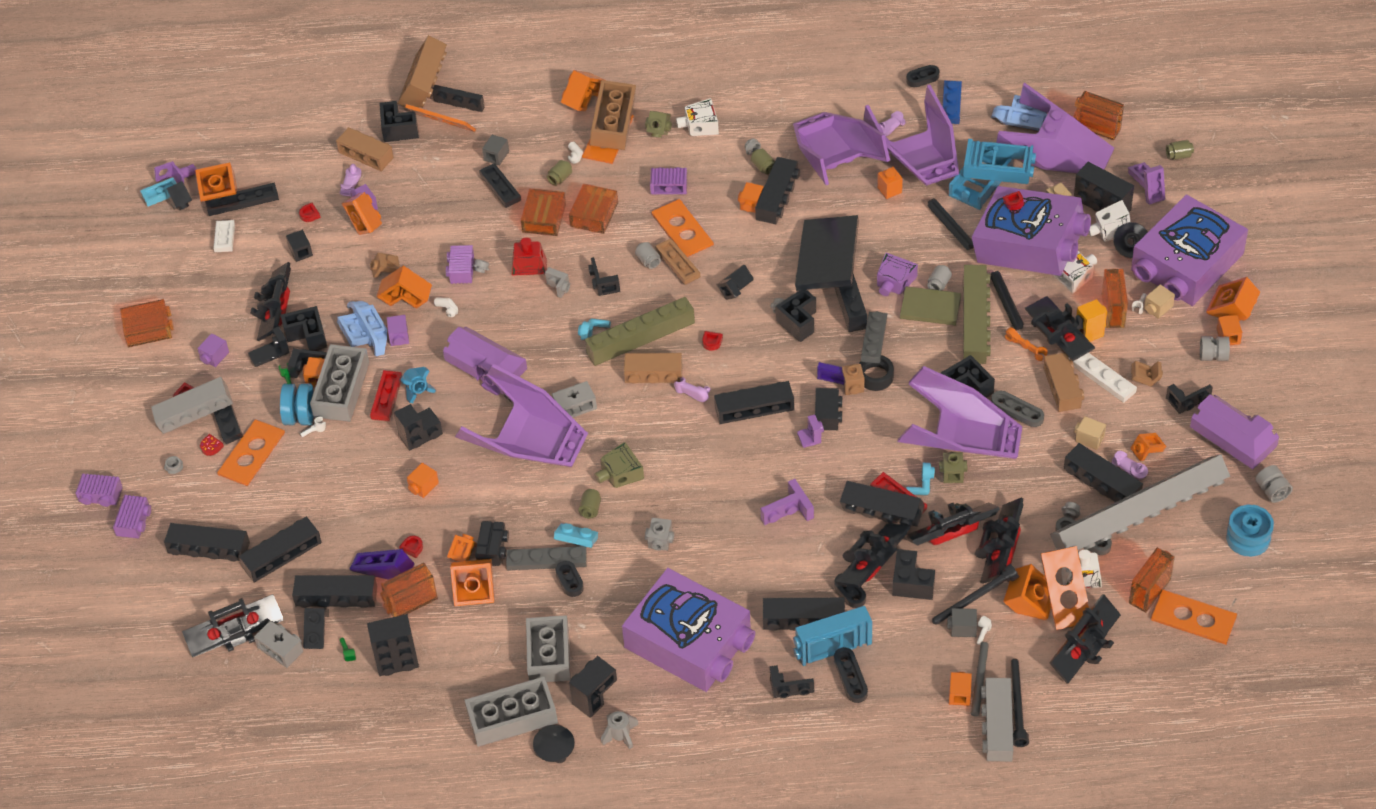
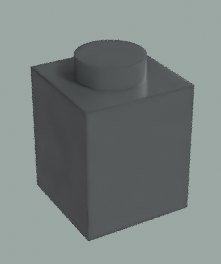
(495, 150)
(963, 622)

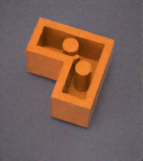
(580, 90)
(406, 286)

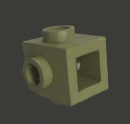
(664, 123)
(953, 467)

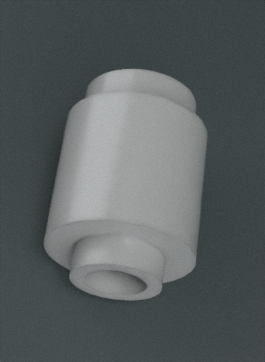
(648, 255)
(939, 278)

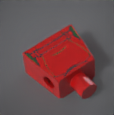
(528, 258)

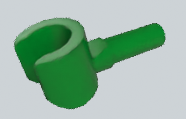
(285, 373)
(349, 654)

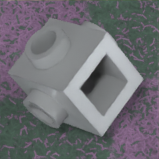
(659, 534)

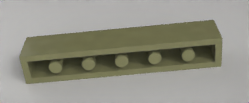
(975, 312)
(639, 331)

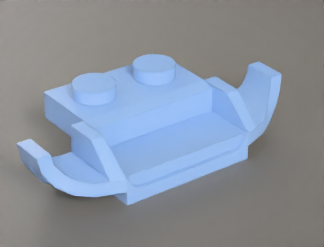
(1019, 115)
(364, 327)

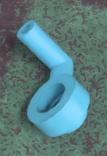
(586, 329)
(927, 473)

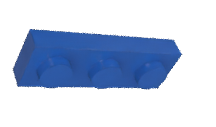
(952, 100)

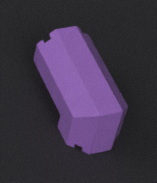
(478, 353)
(1234, 432)

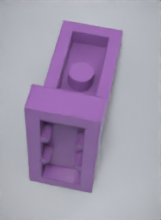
(1151, 180)
(789, 505)

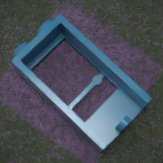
(975, 169)
(970, 196)
(827, 635)

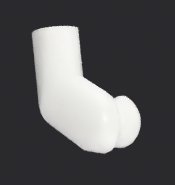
(576, 153)
(451, 307)

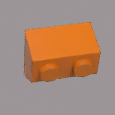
(216, 181)
(362, 213)
(1234, 299)
(472, 582)
(1029, 593)

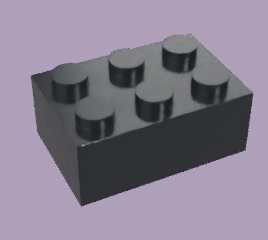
(1101, 188)
(393, 645)

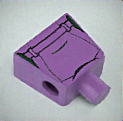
(895, 274)

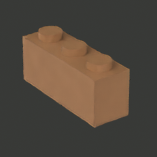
(365, 149)
(653, 367)
(1063, 382)

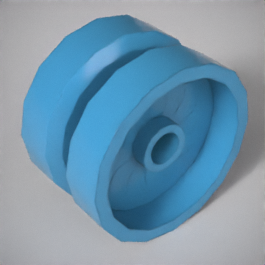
(296, 404)
(1249, 530)

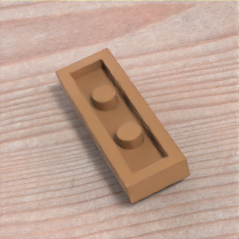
(677, 261)

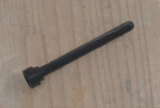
(1008, 574)
(1020, 736)

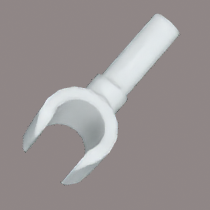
(1139, 304)
(318, 426)
(985, 624)

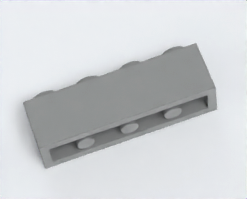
(192, 405)
(998, 722)

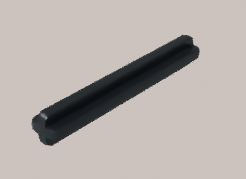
(951, 224)
(1007, 300)

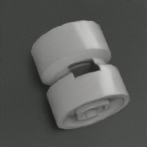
(1214, 348)
(1274, 483)

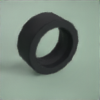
(882, 383)

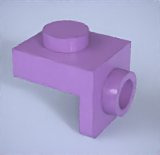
(811, 435)

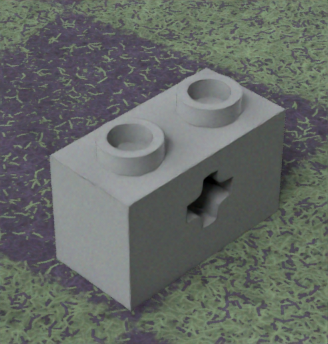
(576, 399)
(278, 643)

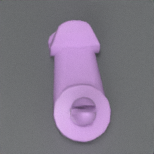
(892, 123)
(351, 178)
(698, 393)
(1131, 467)

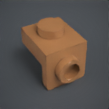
(384, 263)
(1146, 374)
(853, 379)

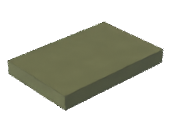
(930, 305)

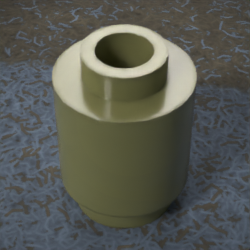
(1179, 150)
(762, 160)
(559, 172)
(590, 503)

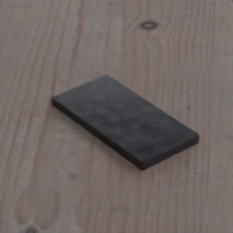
(827, 253)

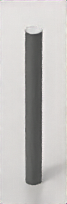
(979, 678)

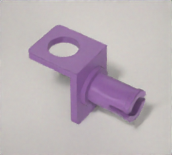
(174, 171)

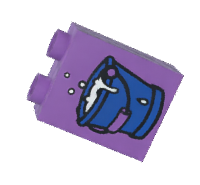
(1035, 237)
(1189, 250)
(688, 630)

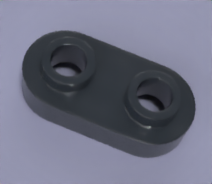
(923, 76)
(569, 580)
(851, 593)

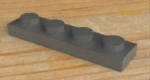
(874, 337)
(545, 557)

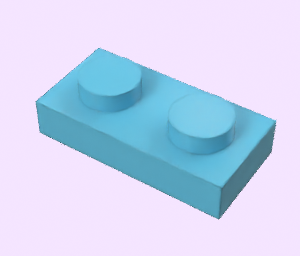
(156, 192)
(576, 535)

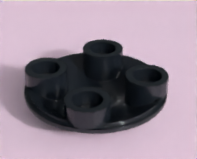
(553, 743)

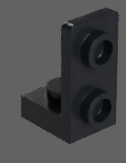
(733, 283)
(604, 285)
(271, 351)
(299, 358)
(1185, 403)
(314, 627)
(785, 689)

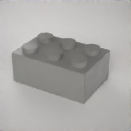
(548, 648)

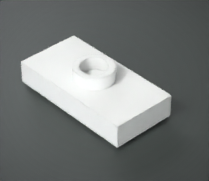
(224, 236)

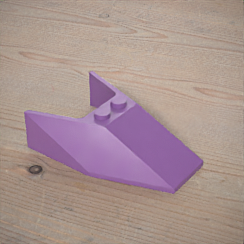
(838, 139)
(1062, 140)
(928, 154)
(965, 420)
(535, 427)

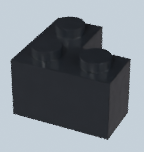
(397, 125)
(796, 314)
(305, 324)
(972, 374)
(417, 427)
(912, 581)
(590, 684)

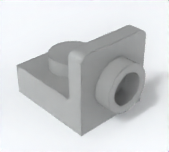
(559, 280)

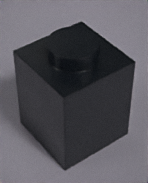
(178, 196)
(299, 245)

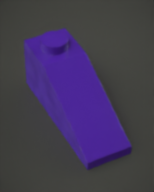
(382, 563)

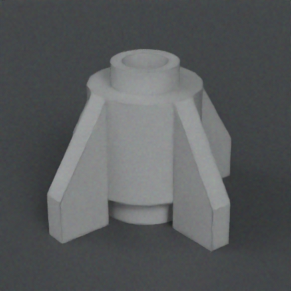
(619, 728)

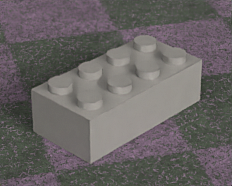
(339, 383)
(511, 711)

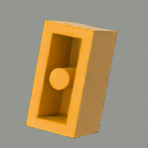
(1093, 319)

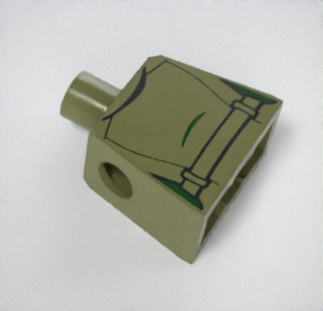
(620, 467)

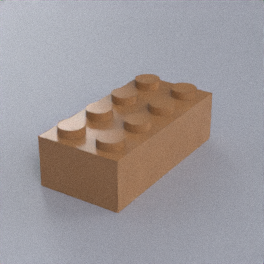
(423, 73)
(612, 115)

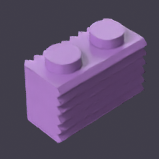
(668, 180)
(460, 264)
(98, 489)
(132, 516)

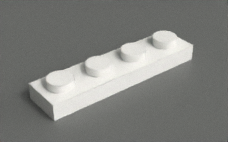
(1105, 377)

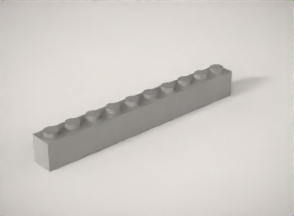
(1142, 504)

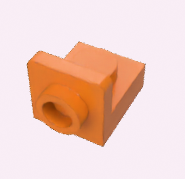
(1147, 444)
(461, 548)

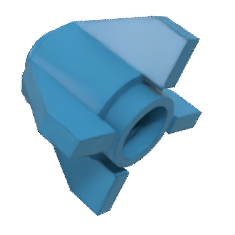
(416, 382)

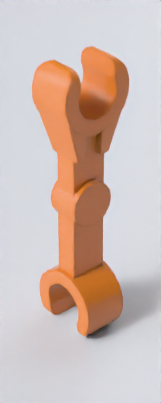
(1013, 336)

